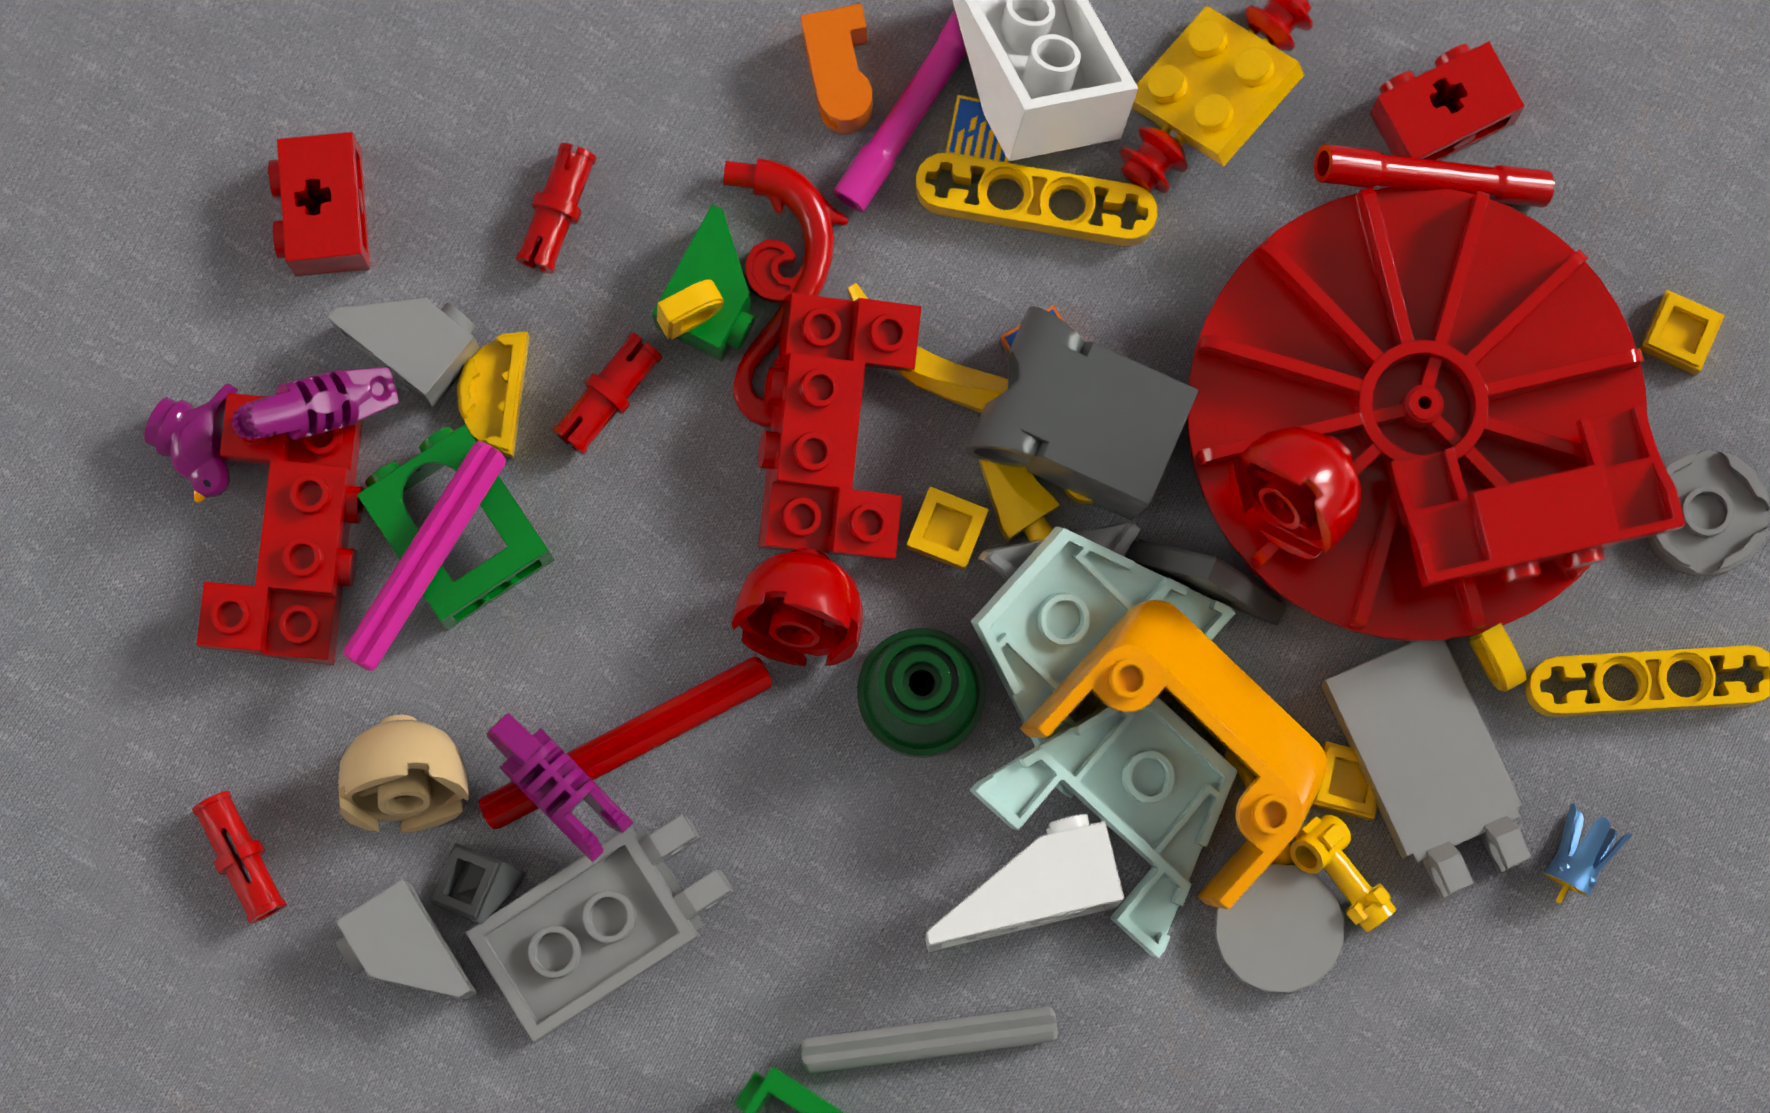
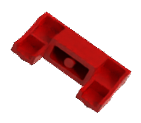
(817, 420)
(1542, 519)
(302, 547)

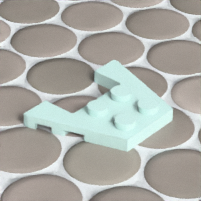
(1063, 607)
(1146, 781)

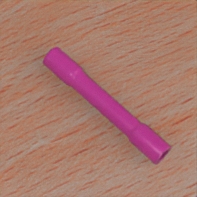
(878, 156)

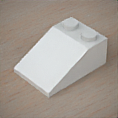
(1045, 74)
(1049, 882)

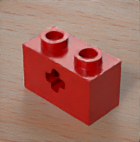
(1469, 79)
(339, 234)

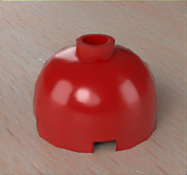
(1300, 487)
(799, 607)

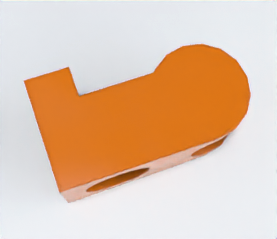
(838, 85)

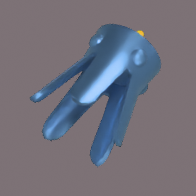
(1580, 866)

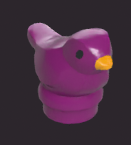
(192, 441)

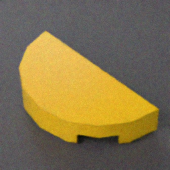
(492, 391)

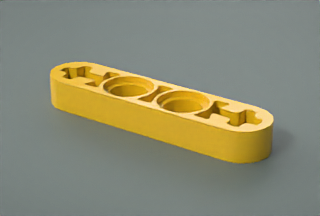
(1037, 188)
(1651, 676)

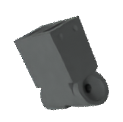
(1083, 417)

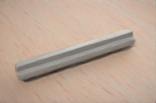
(929, 1040)

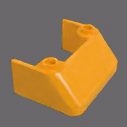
(1162, 649)

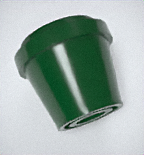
(917, 723)

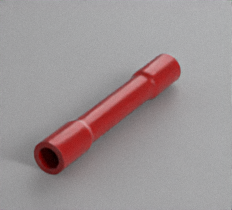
(1370, 169)

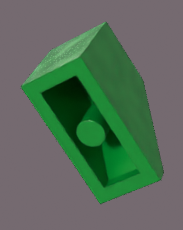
(714, 258)

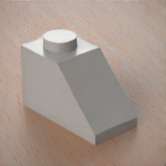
(413, 339)
(401, 944)

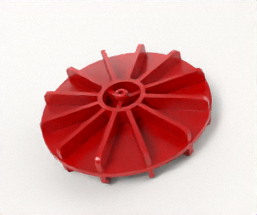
(1404, 336)

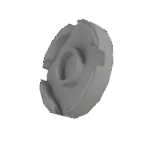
(1722, 512)
(1281, 931)

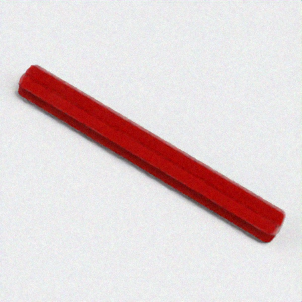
(642, 734)

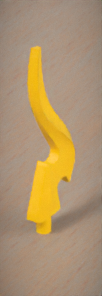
(1014, 492)

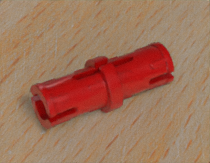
(556, 208)
(607, 393)
(218, 819)

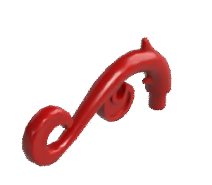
(816, 216)

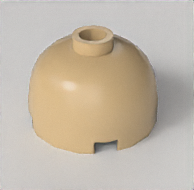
(403, 774)

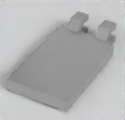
(1428, 760)
(595, 926)

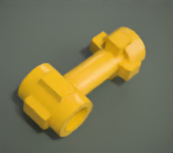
(1321, 847)

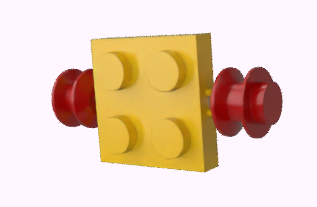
(1214, 88)

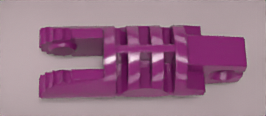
(317, 404)
(554, 783)

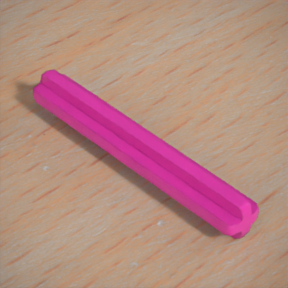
(424, 556)

